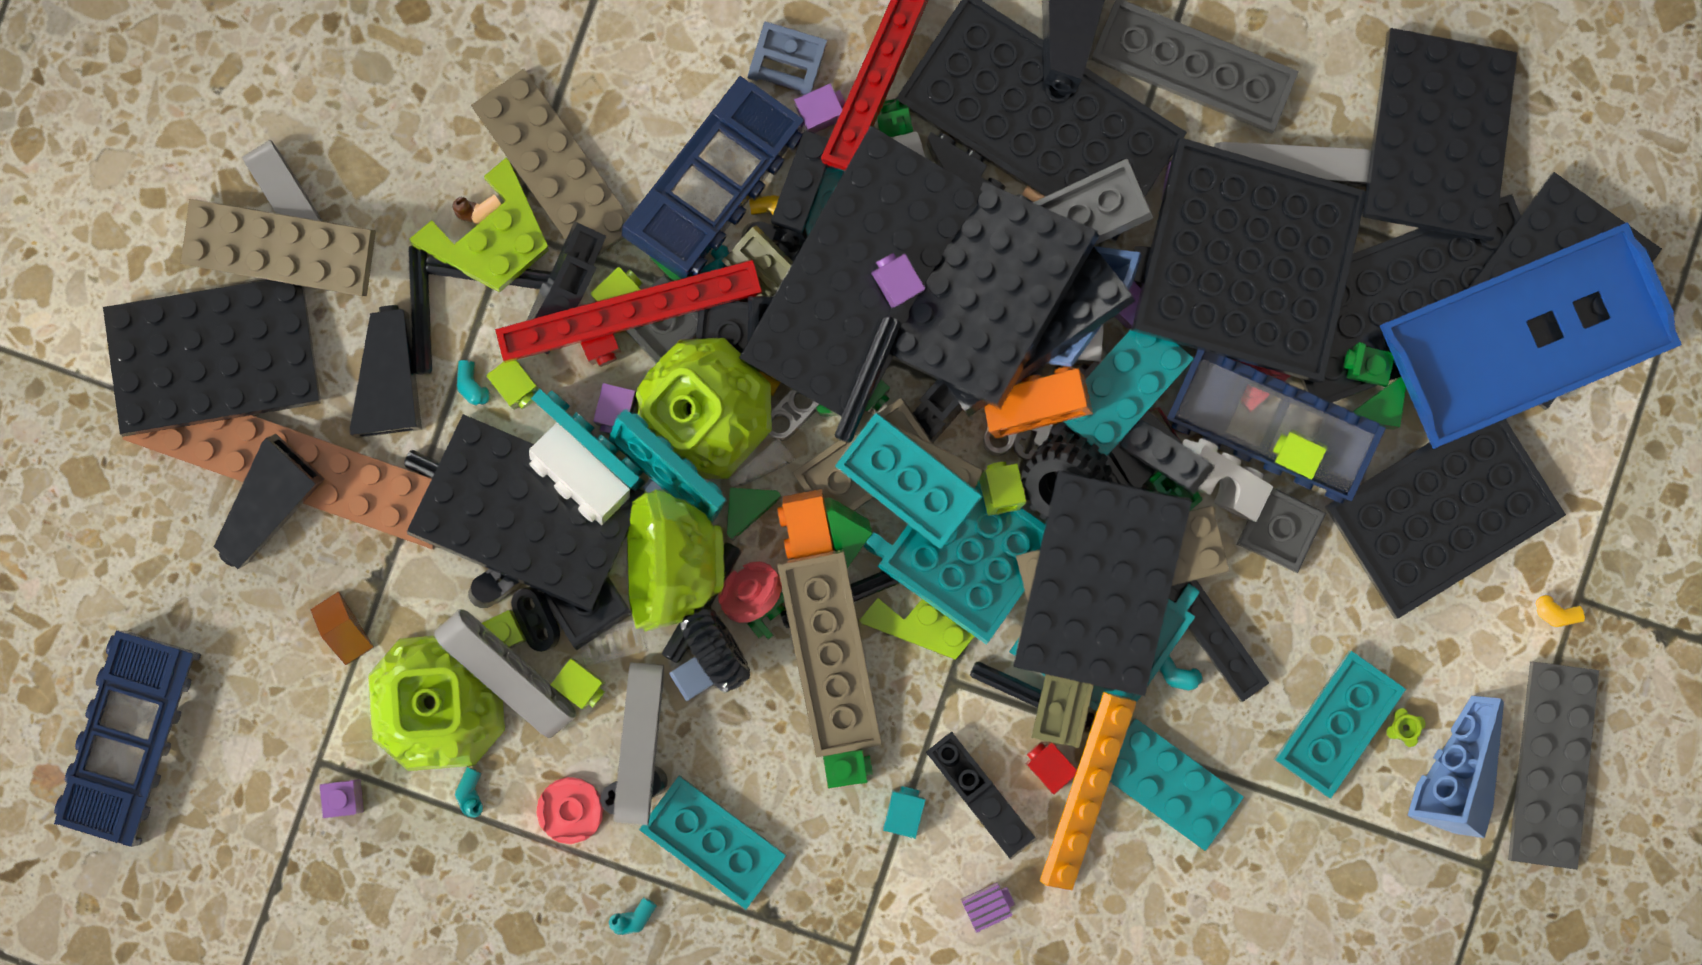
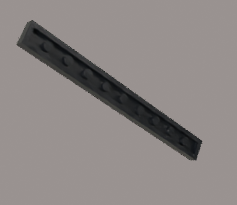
(1208, 625)

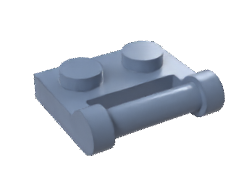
(791, 49)

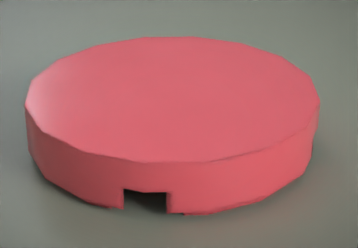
(750, 592)
(570, 810)

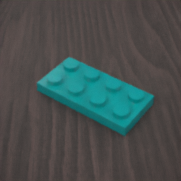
(1127, 386)
(581, 431)
(658, 461)
(909, 480)
(1340, 724)
(1173, 785)
(712, 842)

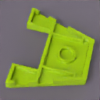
(500, 244)
(922, 627)

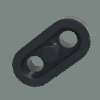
(534, 619)

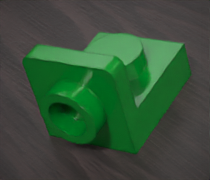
(894, 119)
(1368, 364)
(759, 627)
(847, 768)

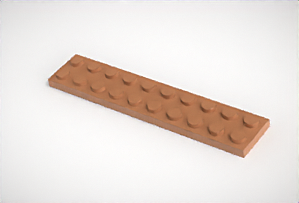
(353, 483)

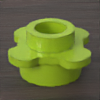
(1415, 725)

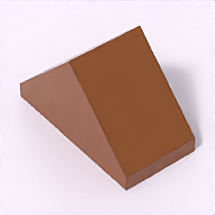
(341, 629)

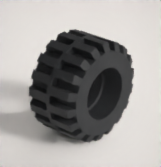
(1064, 455)

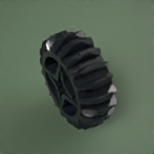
(715, 649)

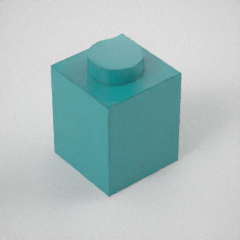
(904, 812)

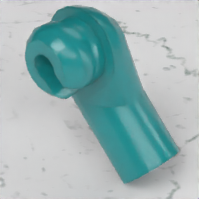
(468, 386)
(1180, 678)
(632, 921)

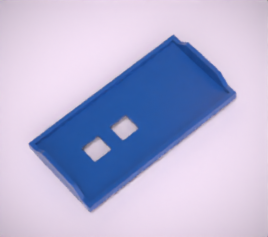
(1476, 358)

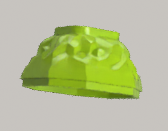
(726, 399)
(671, 560)
(452, 733)

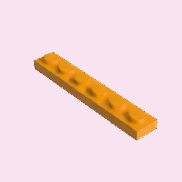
(1088, 791)

